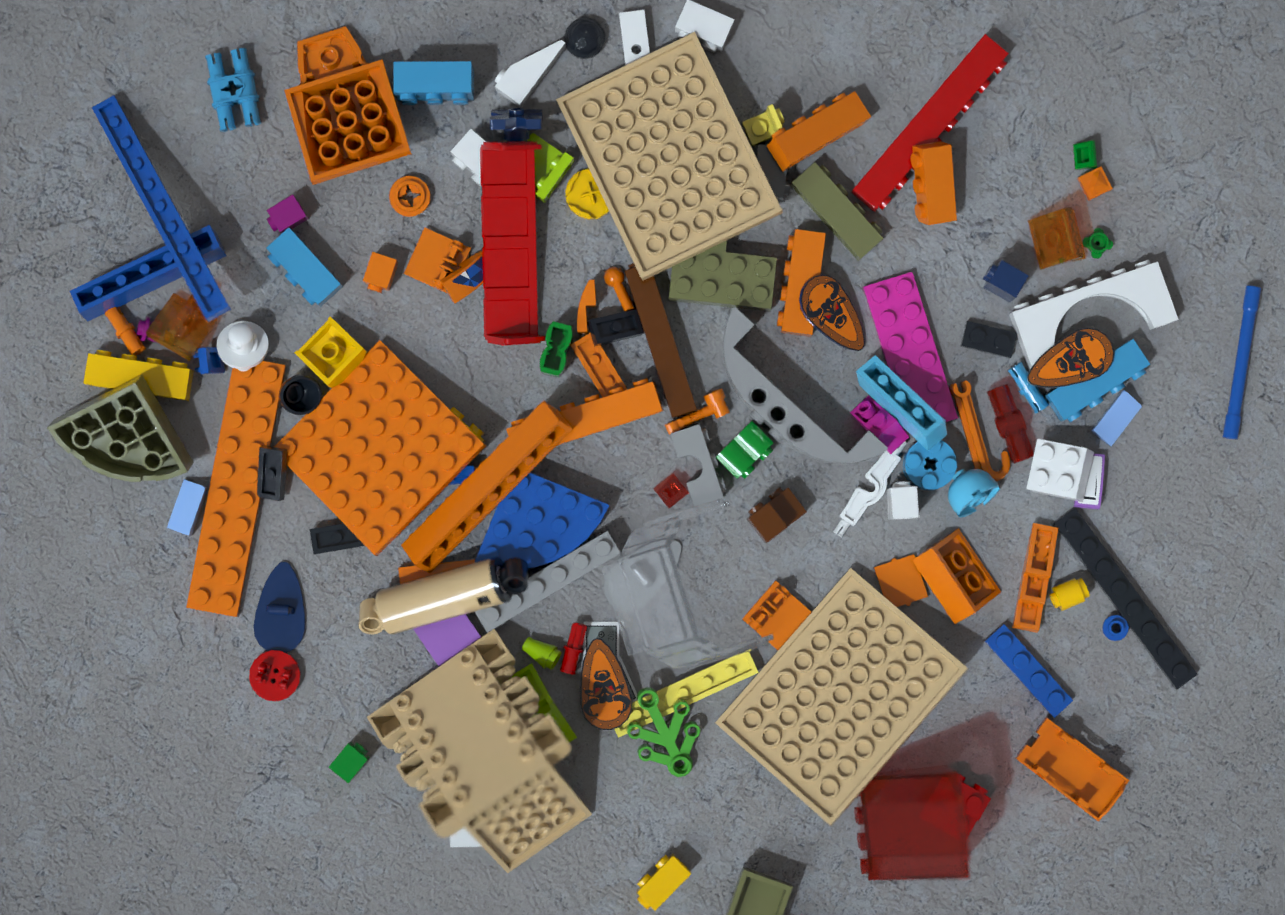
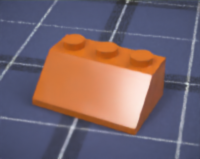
(956, 576)

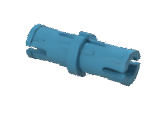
(1030, 392)

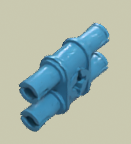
(221, 83)

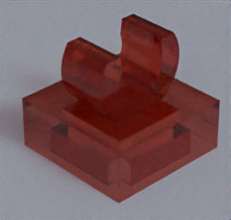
(671, 490)

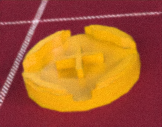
(584, 196)

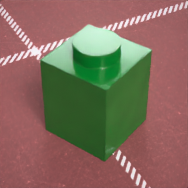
(350, 761)

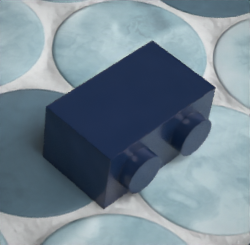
(1004, 280)

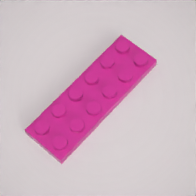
(909, 341)

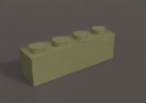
(836, 210)

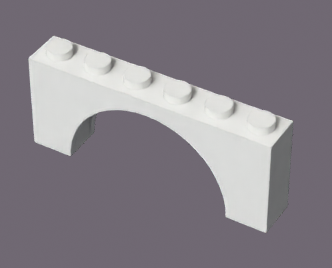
(1140, 288)

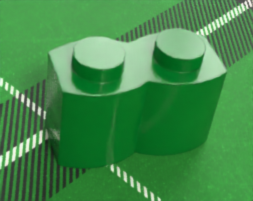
(558, 341)
(745, 450)

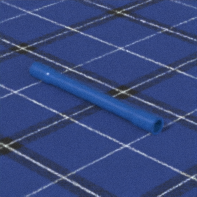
(1233, 416)

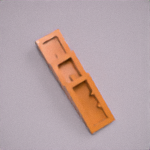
(1035, 577)

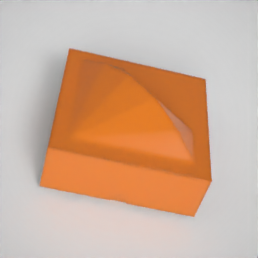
(1094, 183)

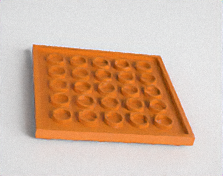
(379, 448)

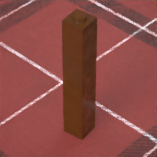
(661, 343)

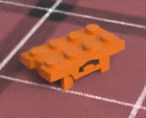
(1073, 770)

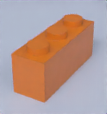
(934, 183)

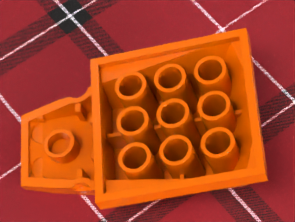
(343, 108)

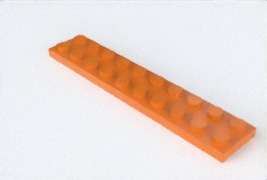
(232, 493)

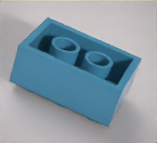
(434, 82)

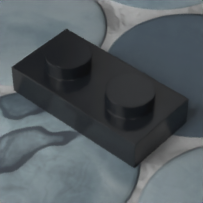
(615, 327)
(988, 339)
(271, 473)
(333, 539)

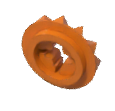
(399, 190)

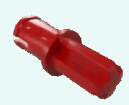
(573, 648)

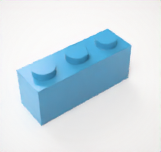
(303, 268)

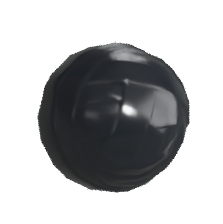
(584, 38)
(300, 395)

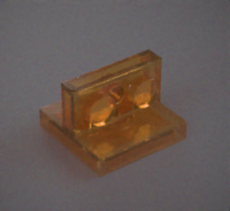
(1057, 238)
(181, 326)

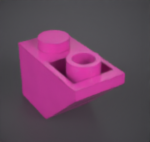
(880, 424)

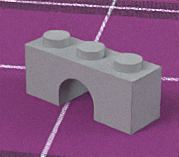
(693, 443)

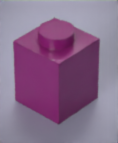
(286, 214)

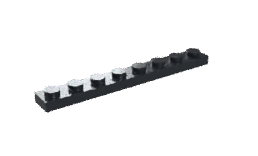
(1125, 598)

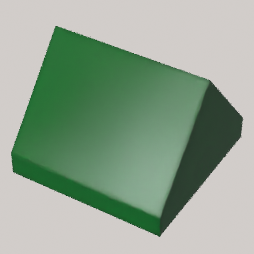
(1085, 155)

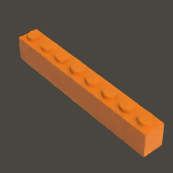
(486, 486)

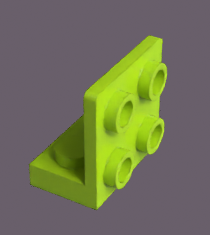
(549, 168)

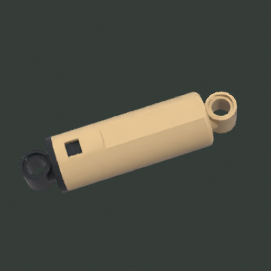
(443, 596)

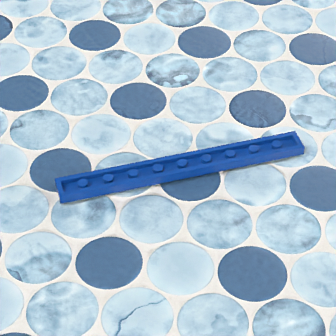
(161, 208)

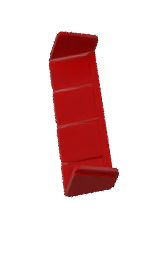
(509, 242)

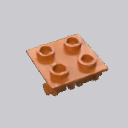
(435, 258)
(777, 614)

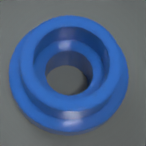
(1107, 624)

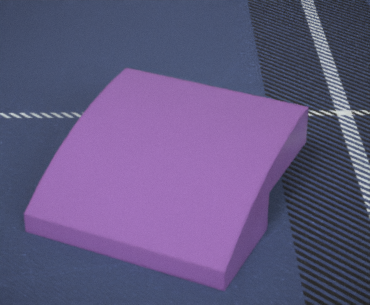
(448, 637)

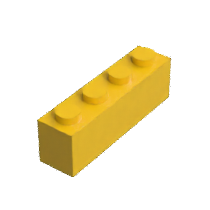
(163, 380)

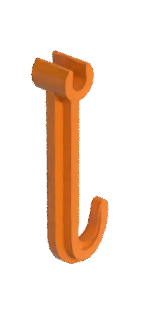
(973, 433)

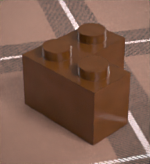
(776, 515)

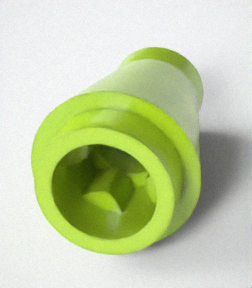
(542, 653)

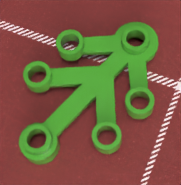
(666, 736)

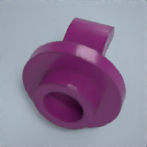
(142, 327)

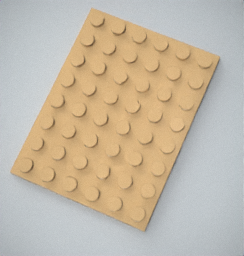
(669, 156)
(841, 696)

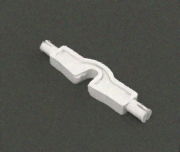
(861, 498)

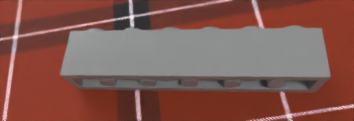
(552, 580)

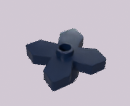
(516, 122)

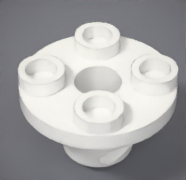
(242, 345)

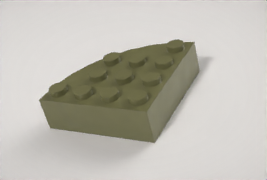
(123, 435)

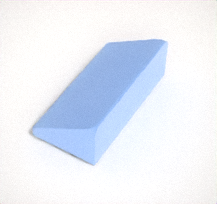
(1116, 418)
(187, 507)

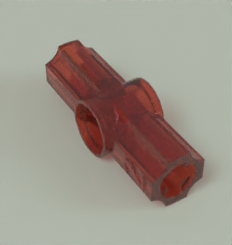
(1010, 423)

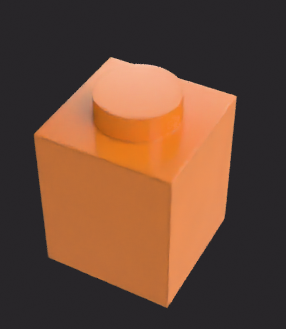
(380, 272)

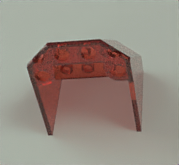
(913, 826)

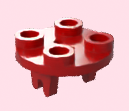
(263, 671)

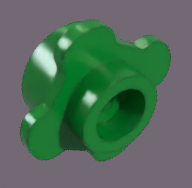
(1105, 243)

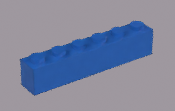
(140, 276)

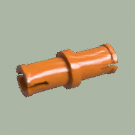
(125, 331)

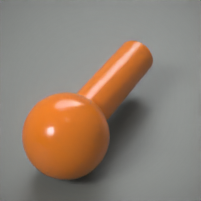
(614, 278)

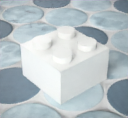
(1060, 470)

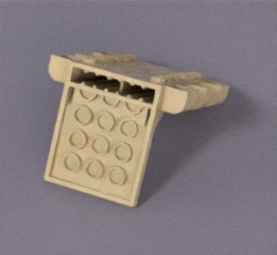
(481, 754)

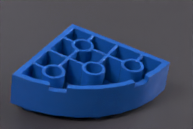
(540, 522)

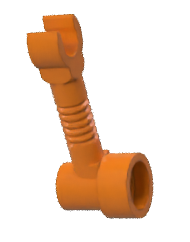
(715, 405)

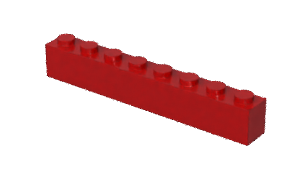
(930, 122)

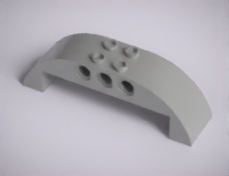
(814, 441)

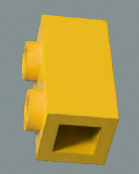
(656, 888)

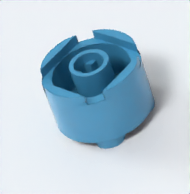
(929, 479)

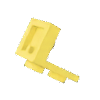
(763, 125)

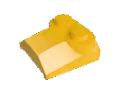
(331, 353)

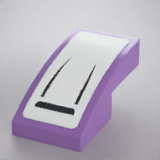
(1094, 486)

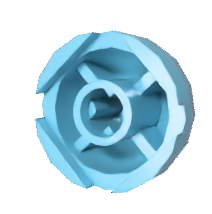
(970, 490)

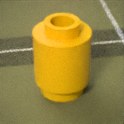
(1069, 594)

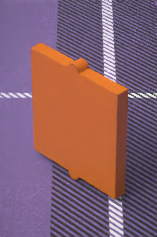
(901, 581)

